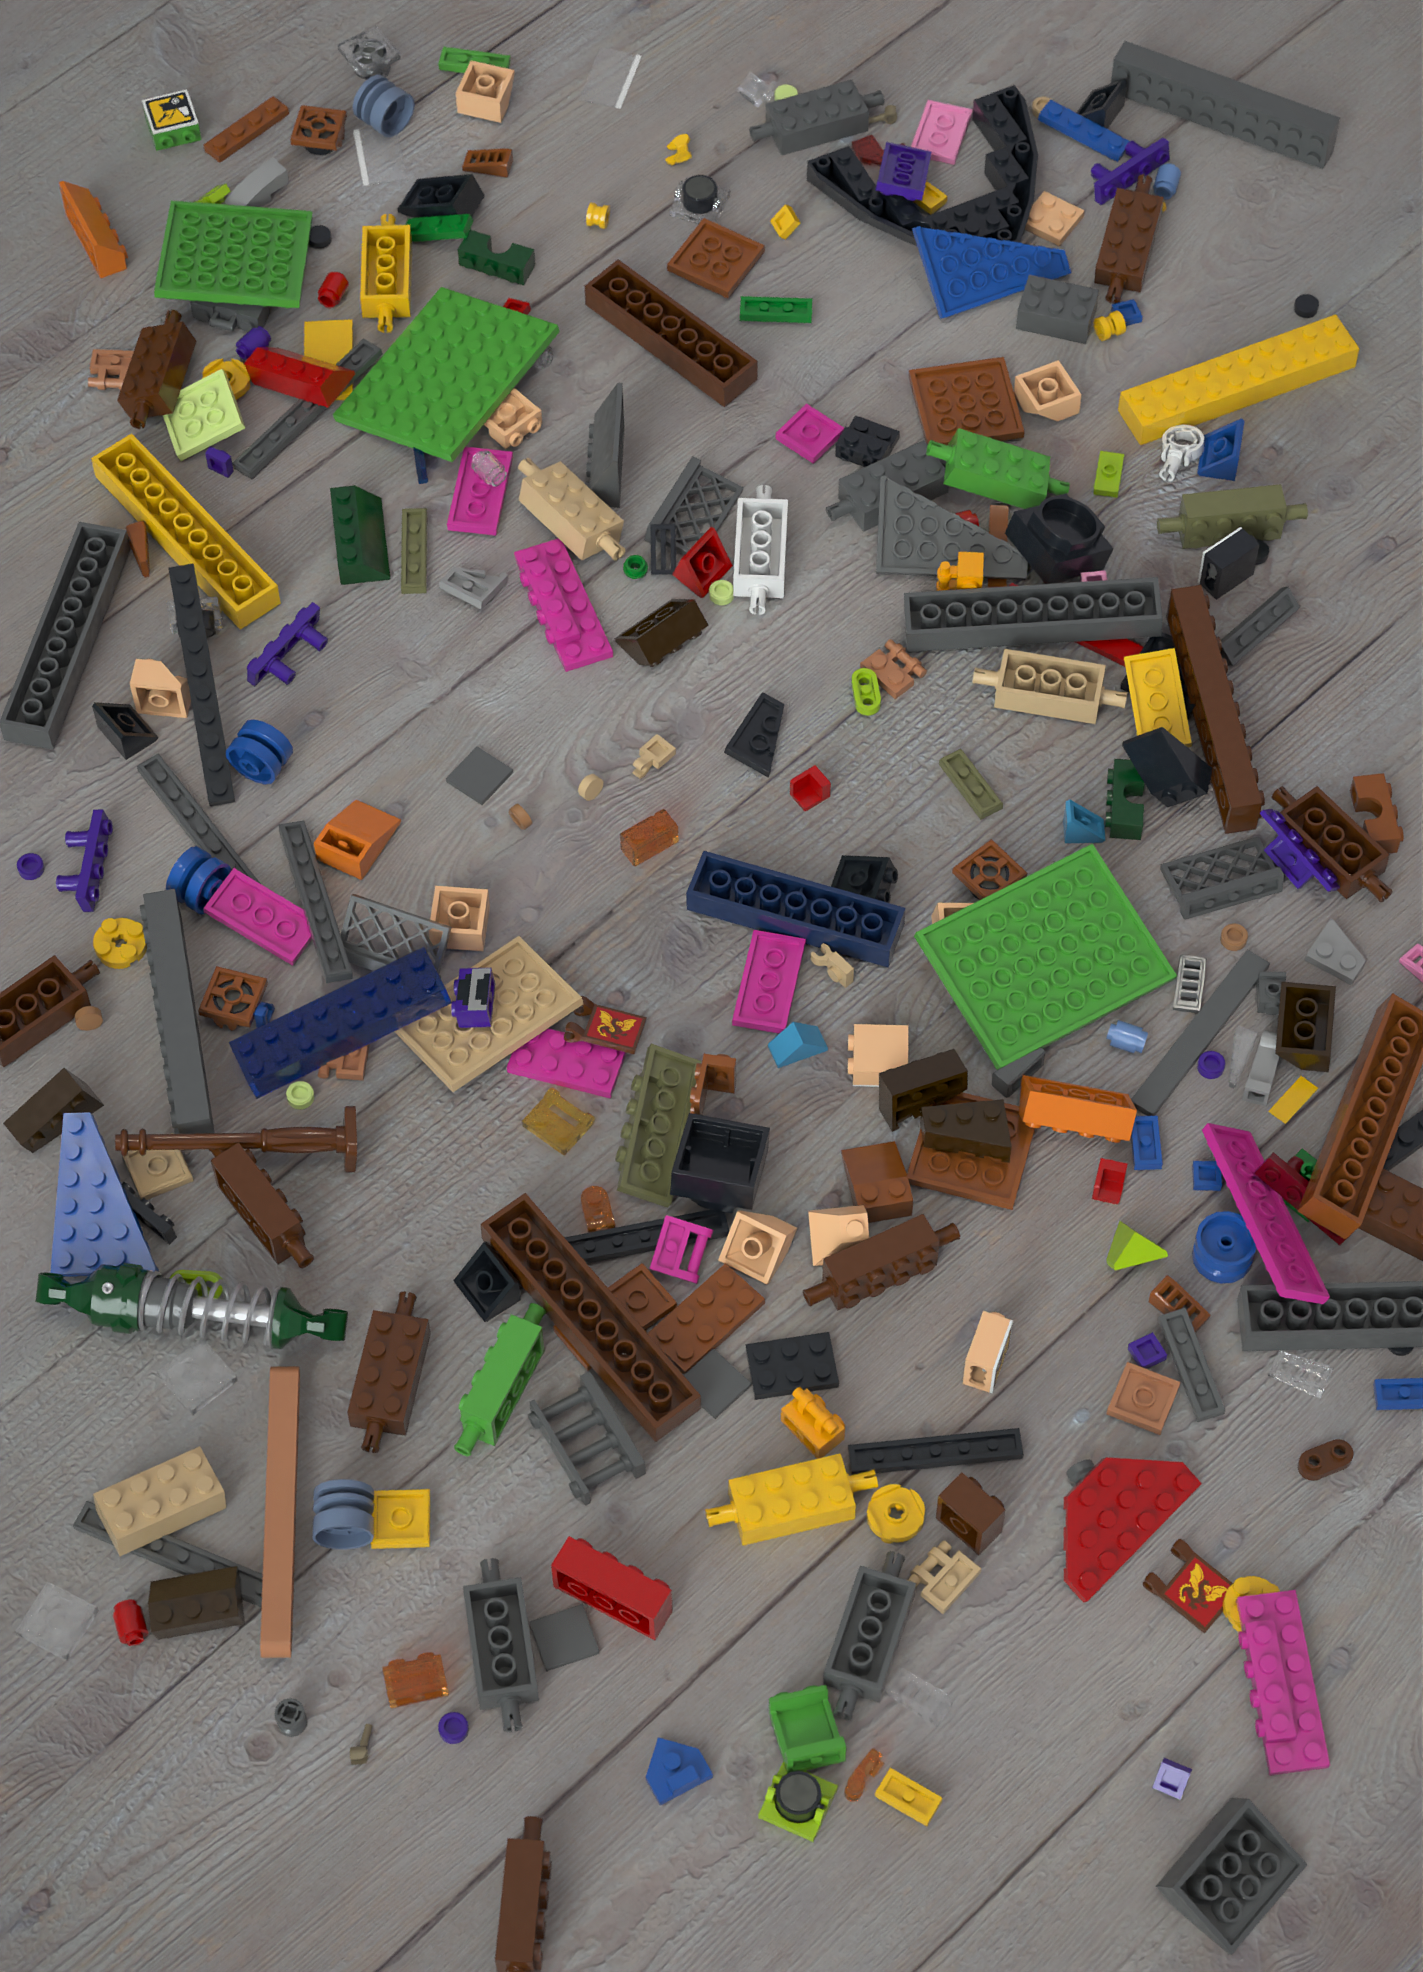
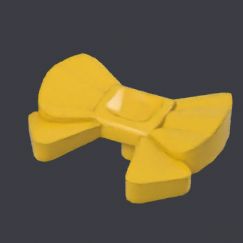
(680, 144)

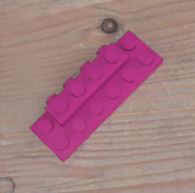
(562, 605)
(1281, 1682)

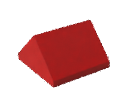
(703, 564)

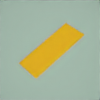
(1293, 1099)

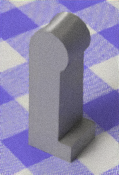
(1262, 1070)

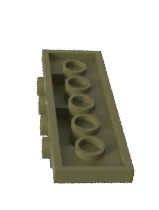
(655, 1124)

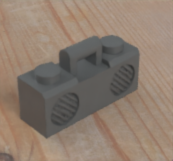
(230, 315)

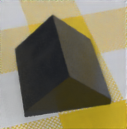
(1104, 103)
(123, 728)
(488, 1283)

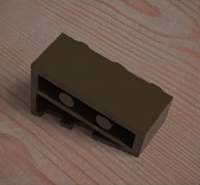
(919, 1085)
(42, 1115)
(968, 1128)

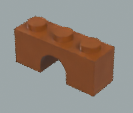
(1374, 795)

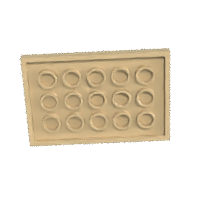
(525, 1004)

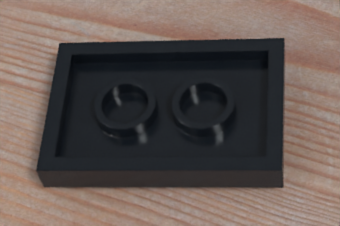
(791, 1363)

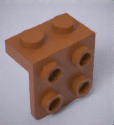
(715, 1074)

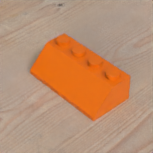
(93, 229)
(1076, 1109)

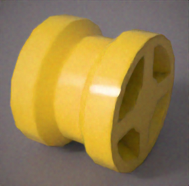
(598, 215)

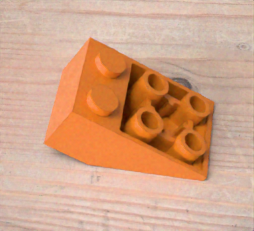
(355, 838)

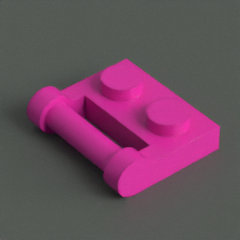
(671, 1248)

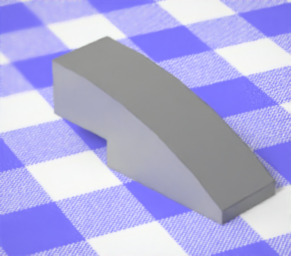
(259, 185)

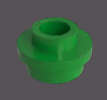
(635, 561)

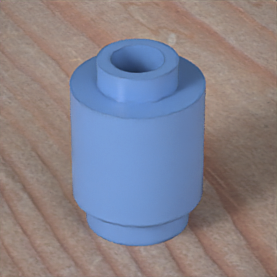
(1167, 181)
(1127, 1037)

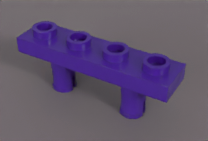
(1124, 176)
(288, 637)
(92, 869)

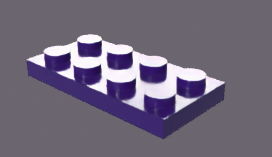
(903, 171)

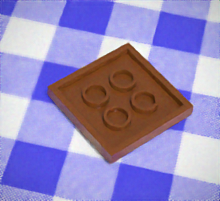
(715, 258)

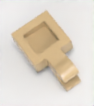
(655, 753)
(837, 967)

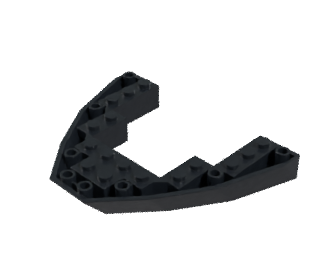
(996, 215)

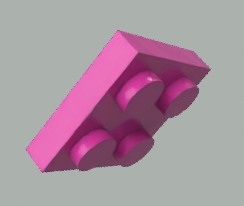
(809, 433)

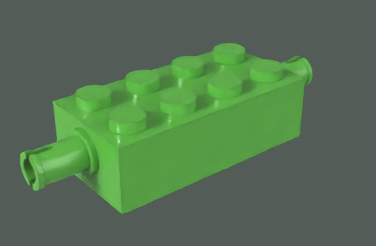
(996, 469)
(501, 1380)

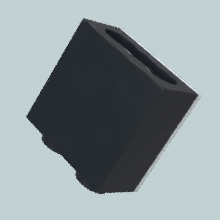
(1228, 563)

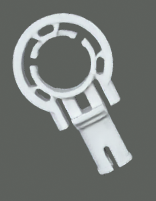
(1175, 454)

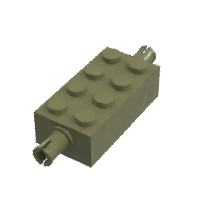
(1216, 514)

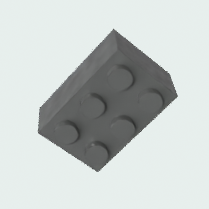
(1057, 309)

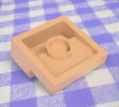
(513, 420)

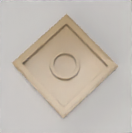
(157, 1171)

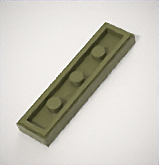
(414, 551)

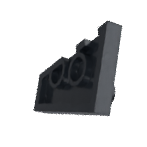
(757, 735)

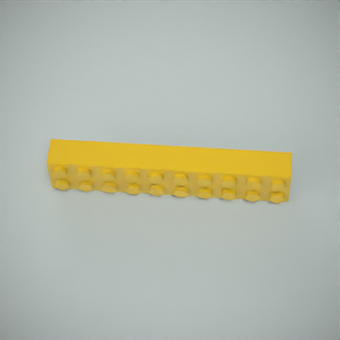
(1238, 379)
(186, 530)

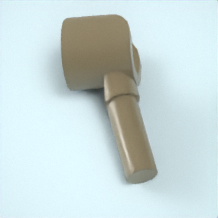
(889, 115)
(359, 1754)

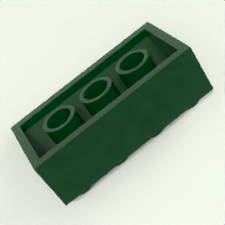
(359, 535)

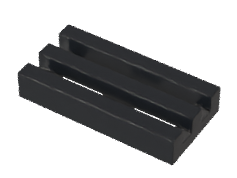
(663, 571)

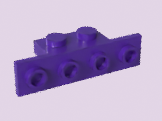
(1293, 857)

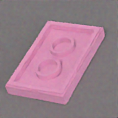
(942, 130)

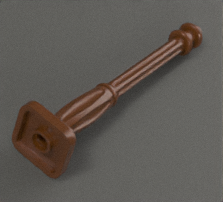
(284, 1140)

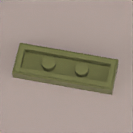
(970, 784)

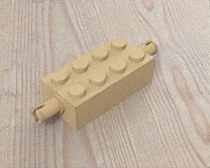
(571, 510)
(1049, 686)

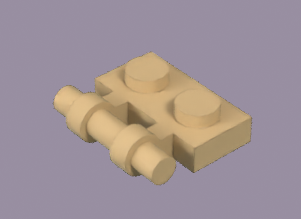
(950, 1581)

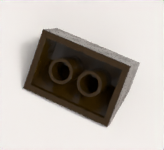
(663, 631)
(1306, 1025)
(195, 1603)

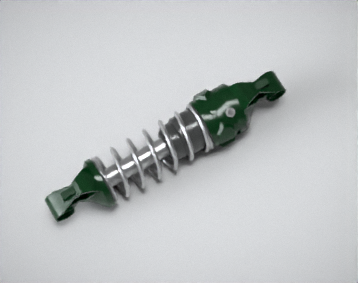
(138, 1298)

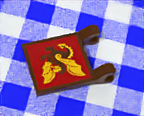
(606, 1027)
(1194, 1591)

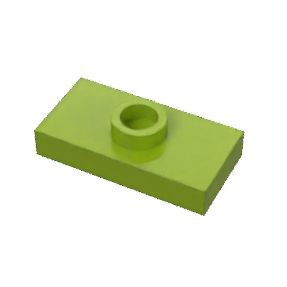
(1108, 474)

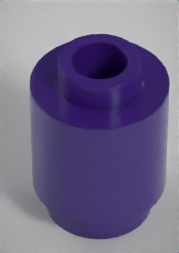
(251, 340)

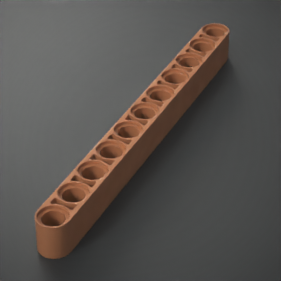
(280, 1513)

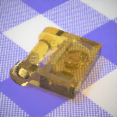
(553, 1128)

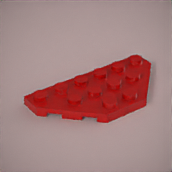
(1116, 1513)

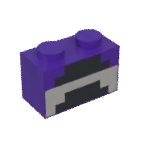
(474, 997)

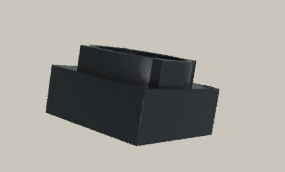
(1060, 538)
(719, 1163)

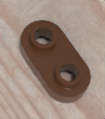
(1327, 1460)

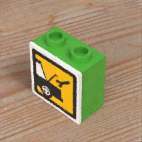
(171, 120)

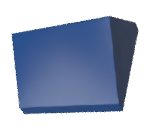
(1222, 452)

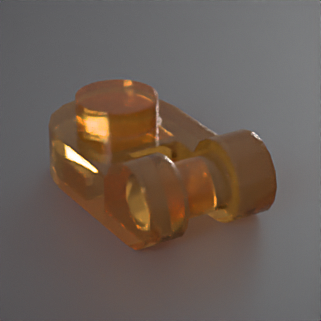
(596, 1202)
(869, 1766)

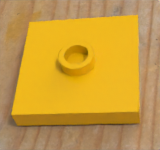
(401, 1519)

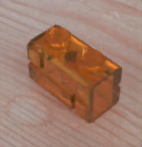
(649, 837)
(415, 1680)

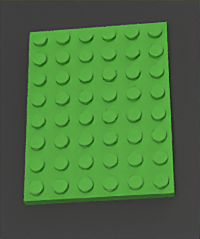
(446, 374)
(1045, 956)

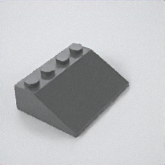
(607, 449)
(1232, 1874)

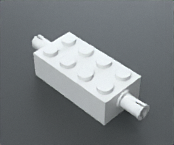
(760, 548)

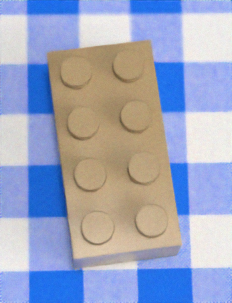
(159, 1501)

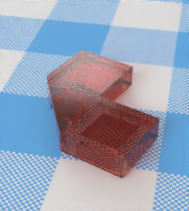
(868, 150)

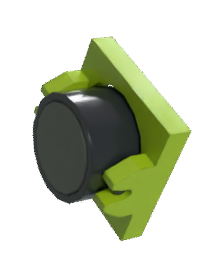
(798, 1800)

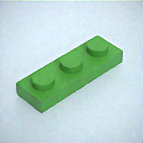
(458, 59)

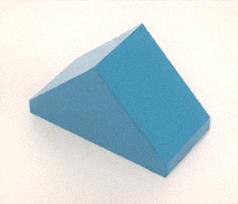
(1082, 825)
(796, 1043)

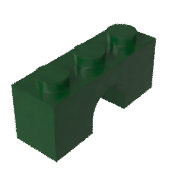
(513, 265)
(1125, 817)

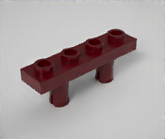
(1288, 1182)

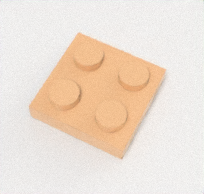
(1053, 218)

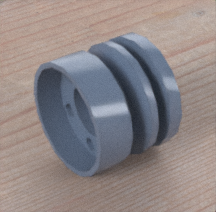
(383, 106)
(343, 1514)

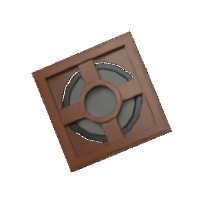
(317, 129)
(987, 870)
(232, 998)

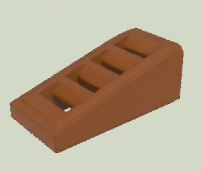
(499, 166)
(139, 545)
(1176, 1291)

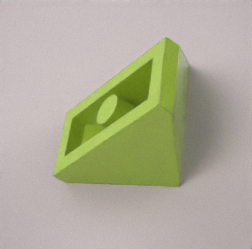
(1132, 1248)

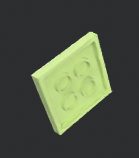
(203, 415)

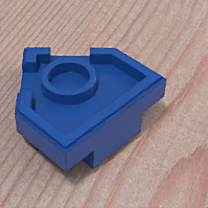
(675, 1770)

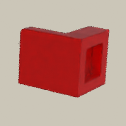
(810, 788)
(1109, 1181)

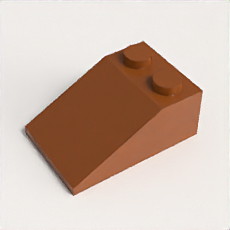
(878, 1181)

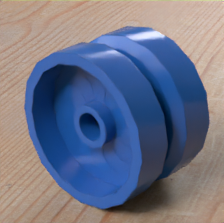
(259, 751)
(196, 878)
(1223, 1248)

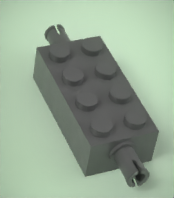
(817, 117)
(909, 468)
(869, 1634)
(500, 1644)

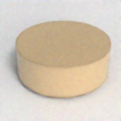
(1038, 104)
(590, 787)

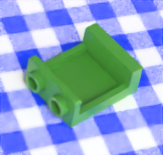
(806, 1729)

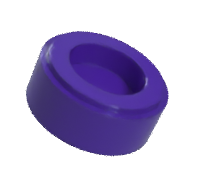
(30, 866)
(1211, 1064)
(453, 1728)

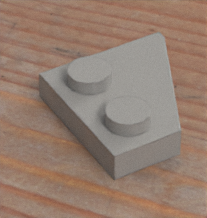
(472, 585)
(1336, 954)

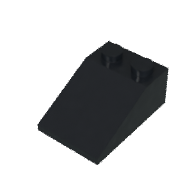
(442, 197)
(1168, 767)

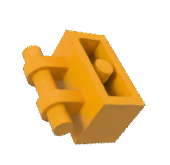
(967, 572)
(813, 1422)

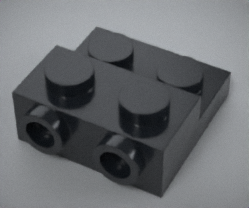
(865, 442)
(866, 876)

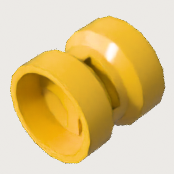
(1109, 325)

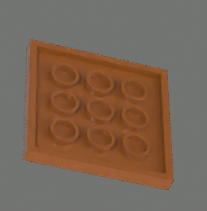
(966, 397)
(970, 1176)

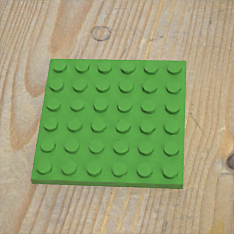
(234, 254)

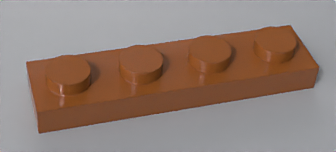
(246, 129)

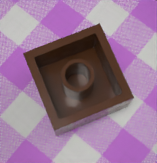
(970, 1513)

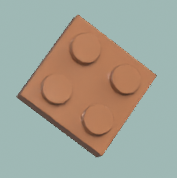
(1143, 1398)

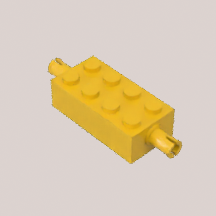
(386, 272)
(791, 1499)

